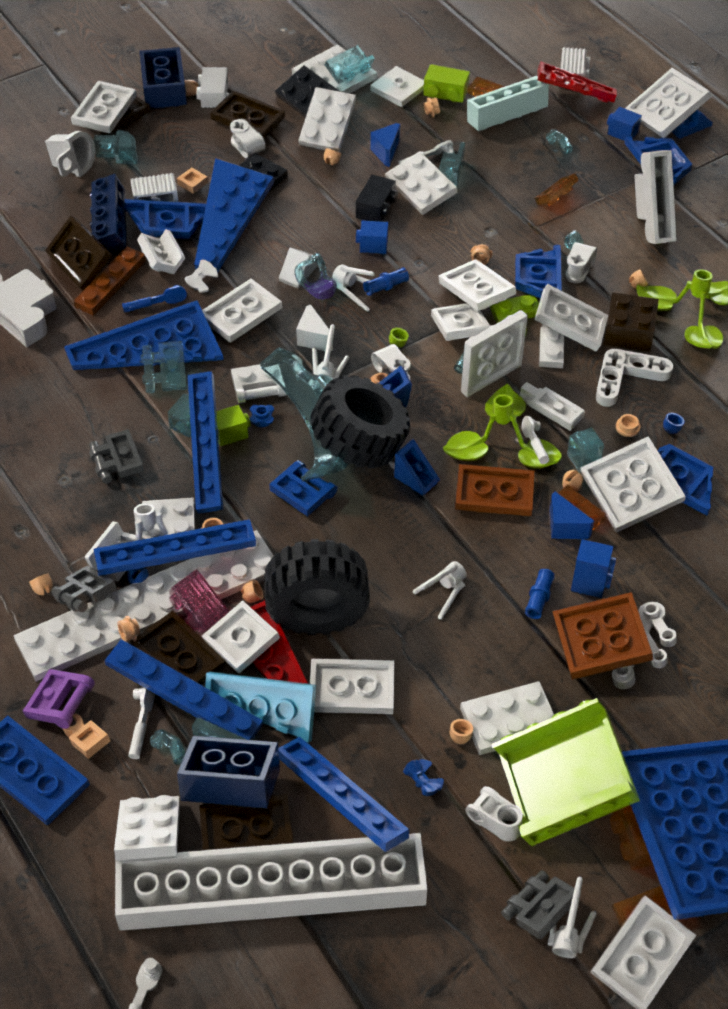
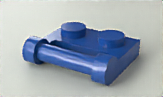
(300, 494)

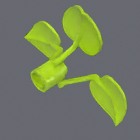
(701, 287)
(502, 407)

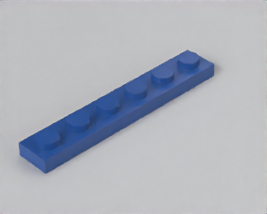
(205, 442)
(174, 547)
(181, 690)
(343, 794)

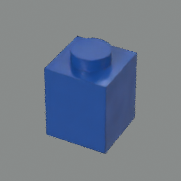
(623, 123)
(373, 237)

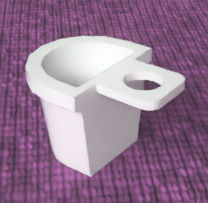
(71, 152)

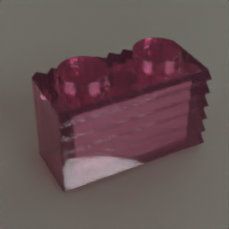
(197, 602)

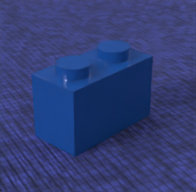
(593, 569)

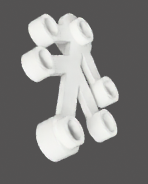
(651, 616)

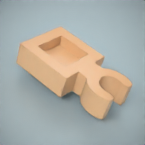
(86, 737)

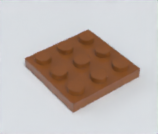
(602, 635)

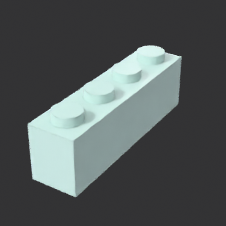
(507, 103)

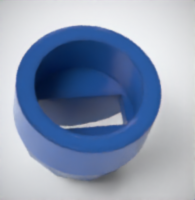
(673, 423)
(142, 576)

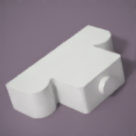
(656, 196)
(24, 306)

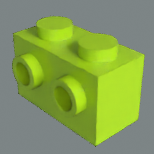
(446, 83)

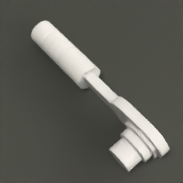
(446, 146)
(528, 427)
(146, 701)
(146, 981)

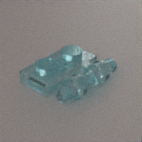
(171, 365)

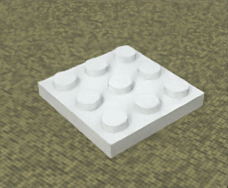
(317, 65)
(669, 102)
(493, 353)
(632, 484)

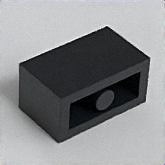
(376, 198)

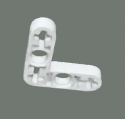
(625, 366)

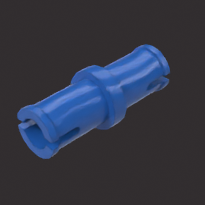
(386, 281)
(539, 594)

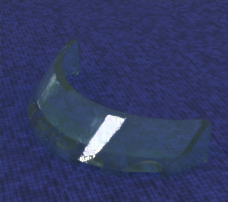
(304, 391)

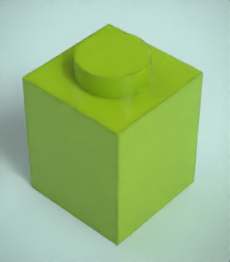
(232, 425)

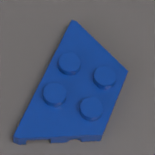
(680, 163)
(157, 216)
(537, 270)
(691, 475)

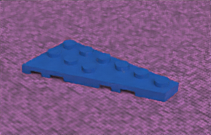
(230, 205)
(124, 344)

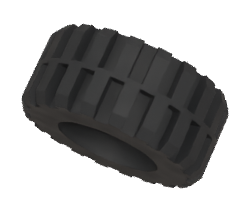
(360, 421)
(316, 587)

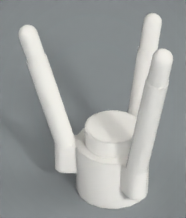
(345, 277)
(326, 369)
(146, 519)
(449, 577)
(565, 940)

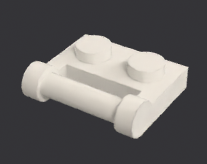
(254, 383)

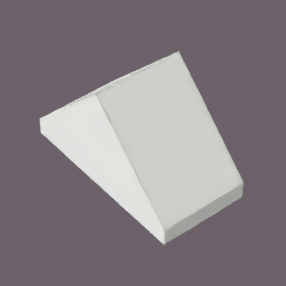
(292, 259)
(312, 330)

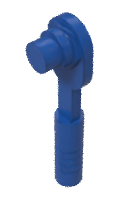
(170, 295)

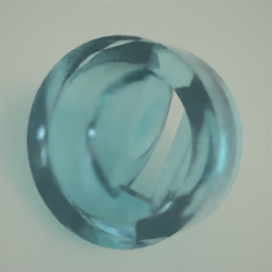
(572, 237)

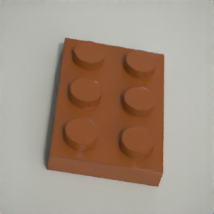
(495, 490)

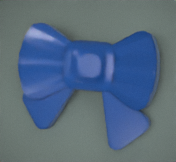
(416, 770)

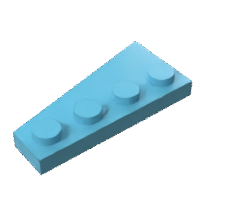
(276, 702)

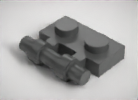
(124, 455)
(83, 586)
(545, 909)

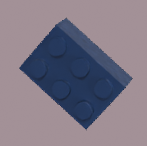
(163, 77)
(229, 771)

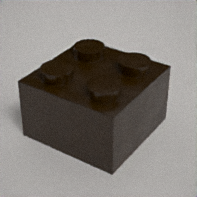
(631, 321)

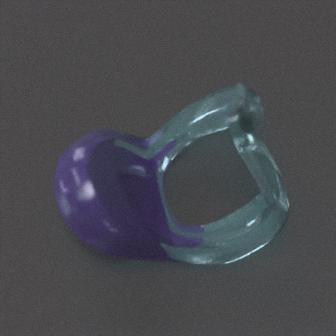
(321, 289)

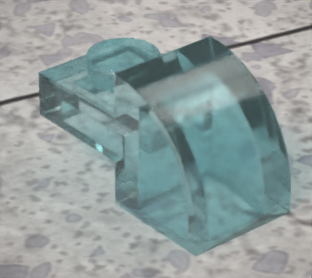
(119, 147)

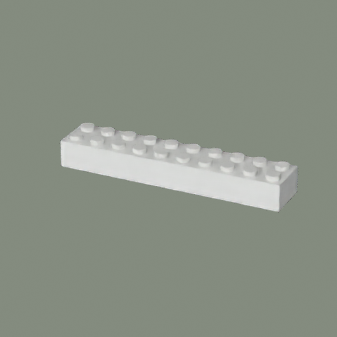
(268, 882)

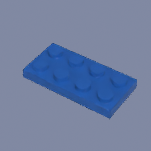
(36, 774)

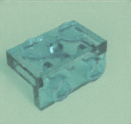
(349, 64)

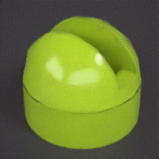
(402, 337)

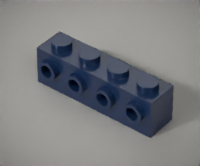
(108, 213)

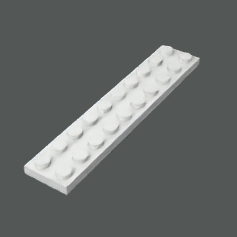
(82, 635)

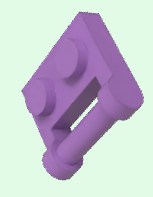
(52, 693)

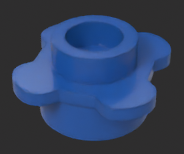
(261, 415)

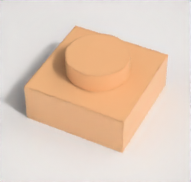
(192, 180)

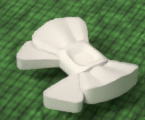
(196, 280)

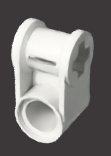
(246, 139)
(580, 261)
(389, 359)
(492, 810)

